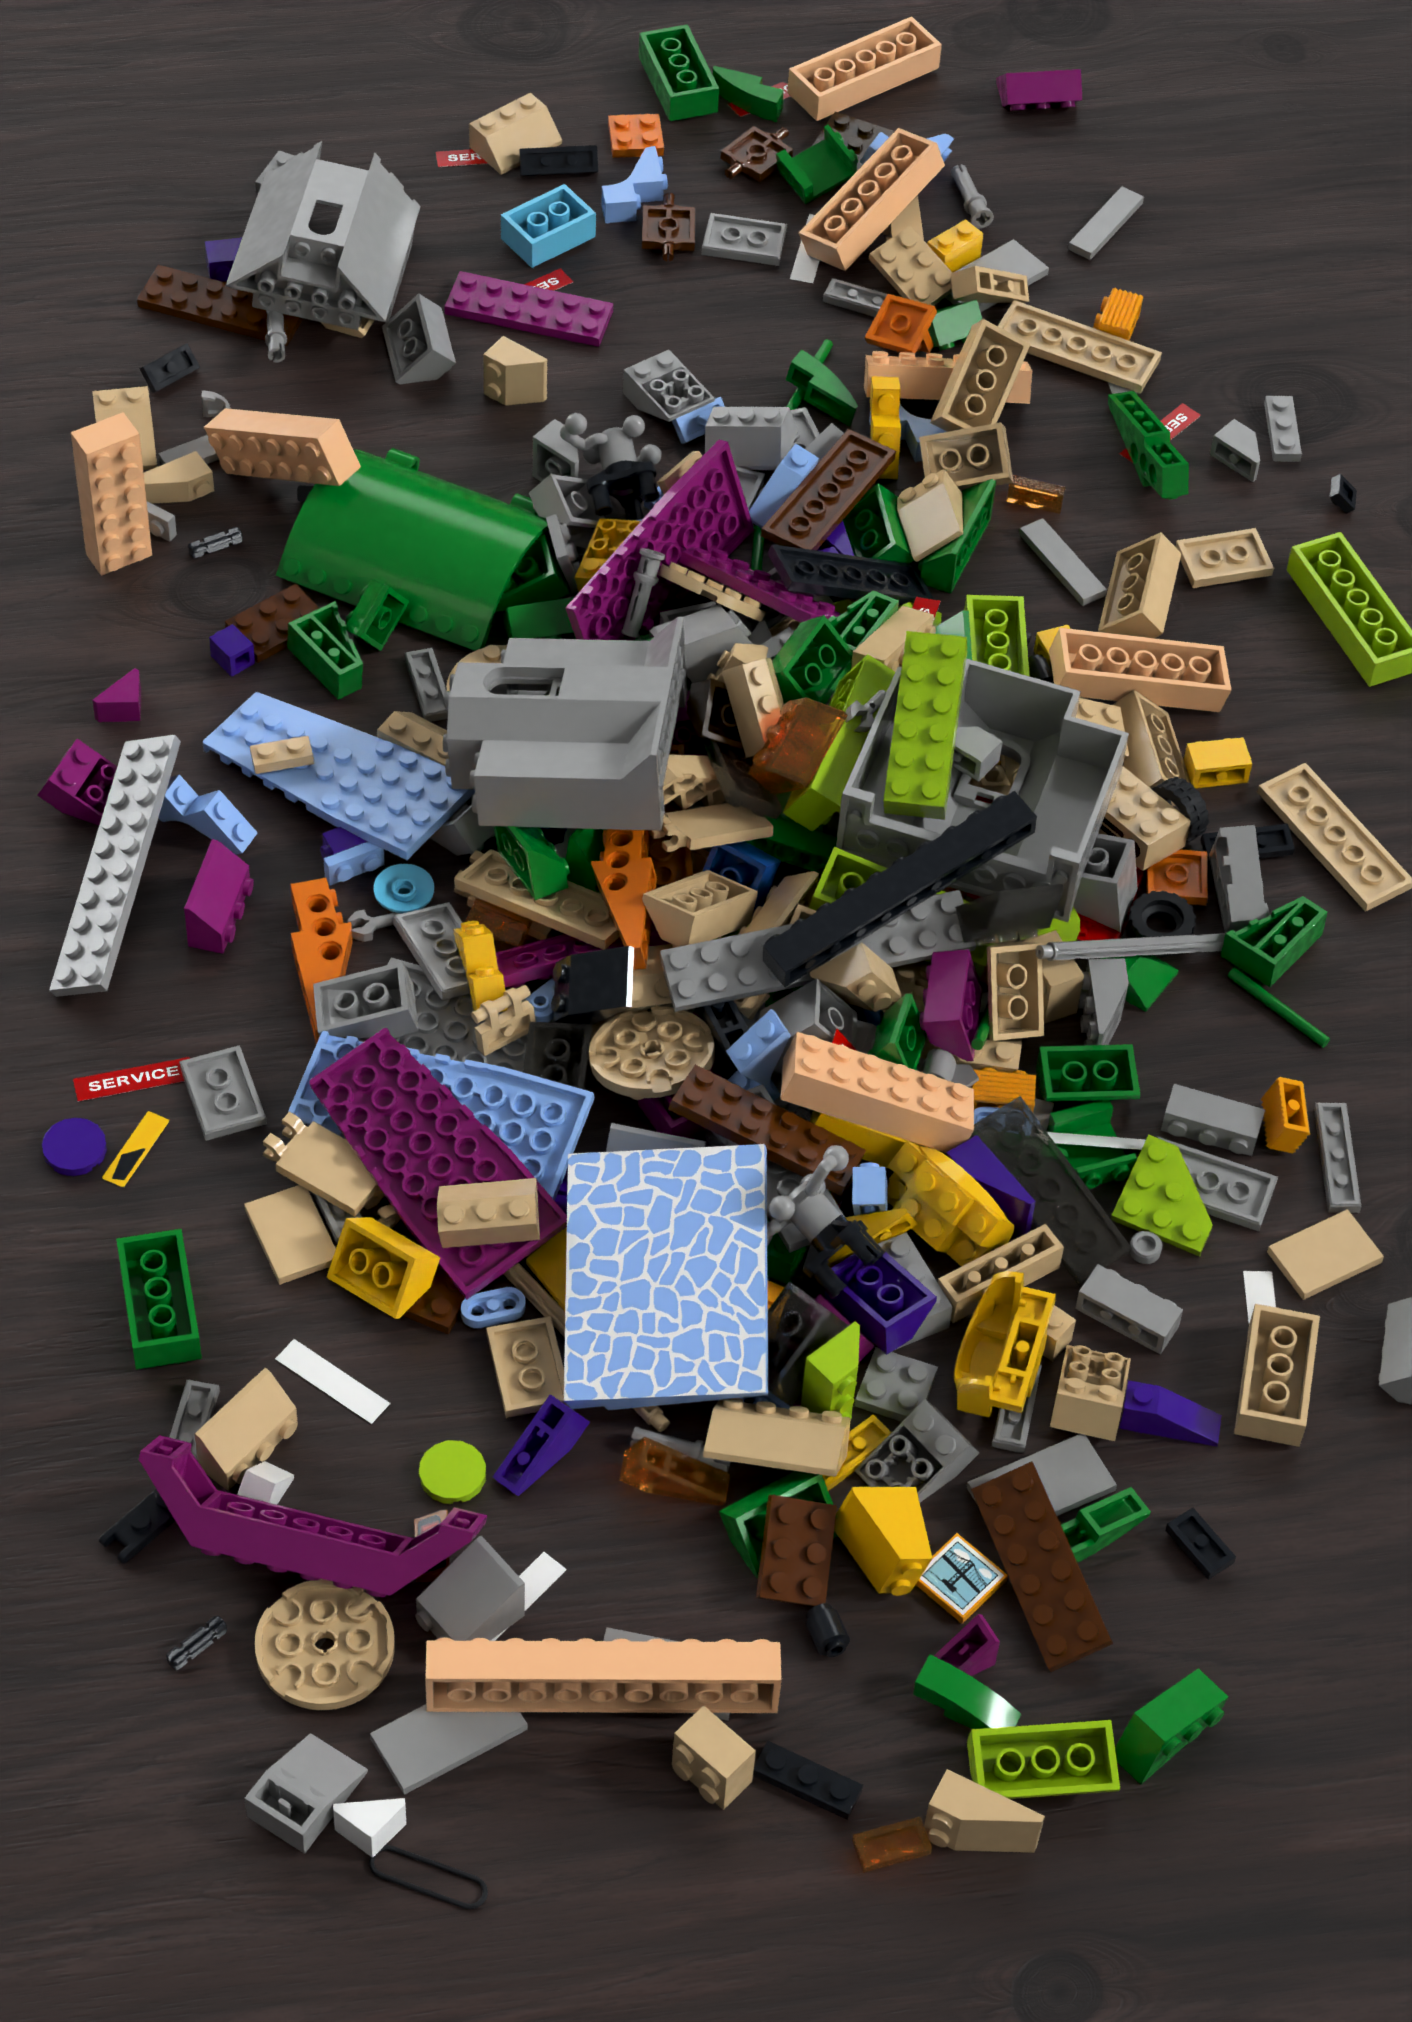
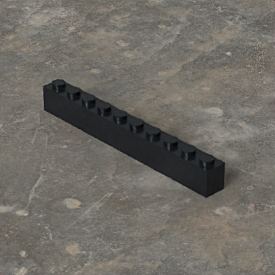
(898, 888)

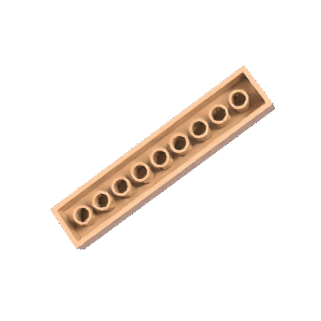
(602, 1676)

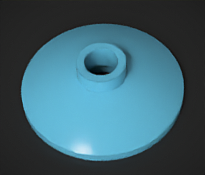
(403, 888)

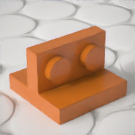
(902, 325)

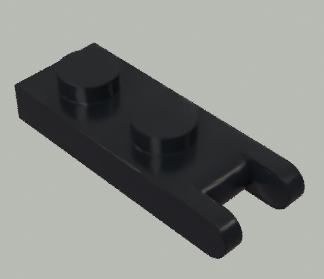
(139, 1526)

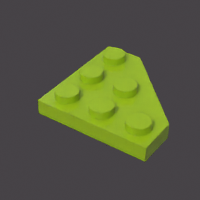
(1164, 1198)

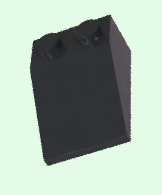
(593, 985)

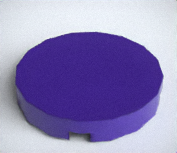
(74, 1146)

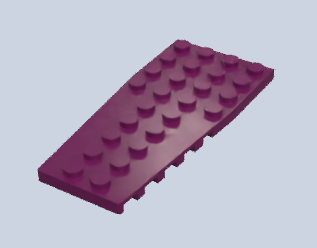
(699, 512)
(423, 1138)

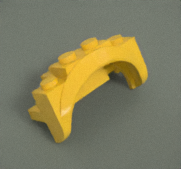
(947, 1203)
(1002, 1346)

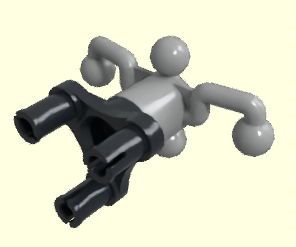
(623, 473)
(823, 1224)

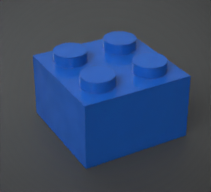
(744, 865)

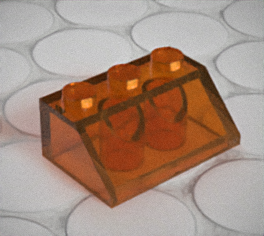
(796, 745)

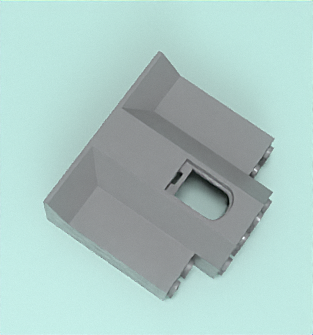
(572, 757)
(1062, 777)

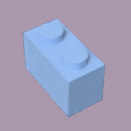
(869, 1189)

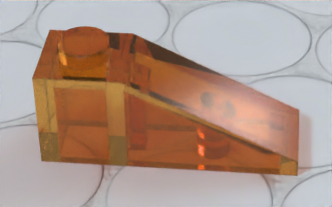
(672, 1474)

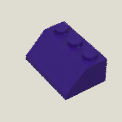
(882, 1300)

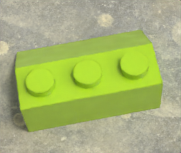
(832, 1374)

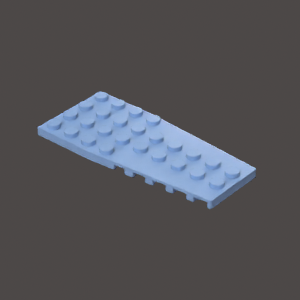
(355, 778)
(526, 1112)

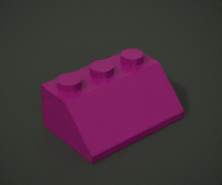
(1040, 89)
(217, 899)
(952, 1002)

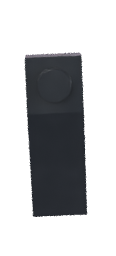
(726, 1028)

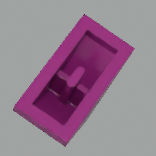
(120, 701)
(972, 1648)

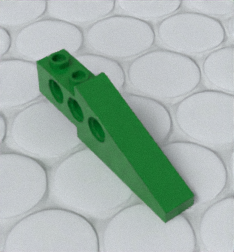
(1149, 446)

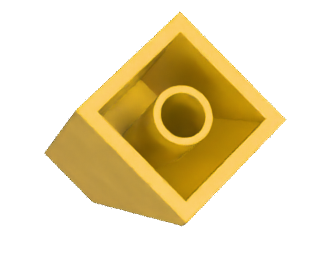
(885, 1536)

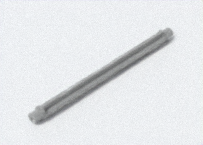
(1130, 947)

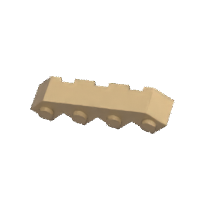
(691, 780)

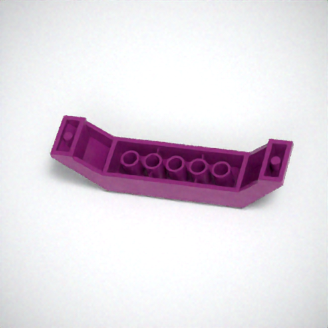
(295, 1538)

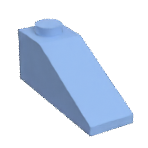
(783, 482)

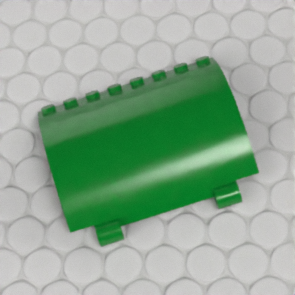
(420, 537)

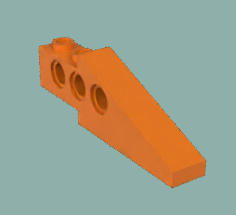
(622, 879)
(323, 939)

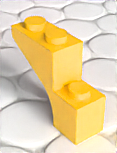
(885, 418)
(480, 962)

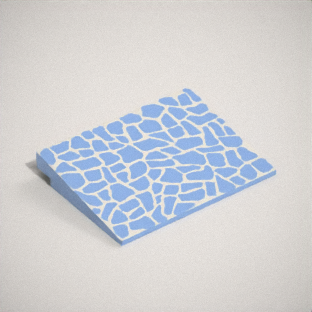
(666, 1276)

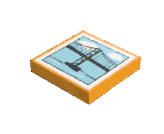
(960, 1578)

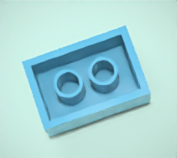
(548, 225)

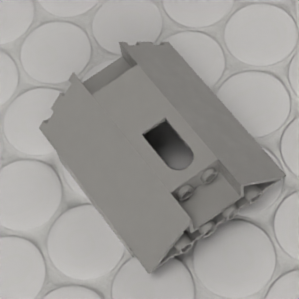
(334, 274)

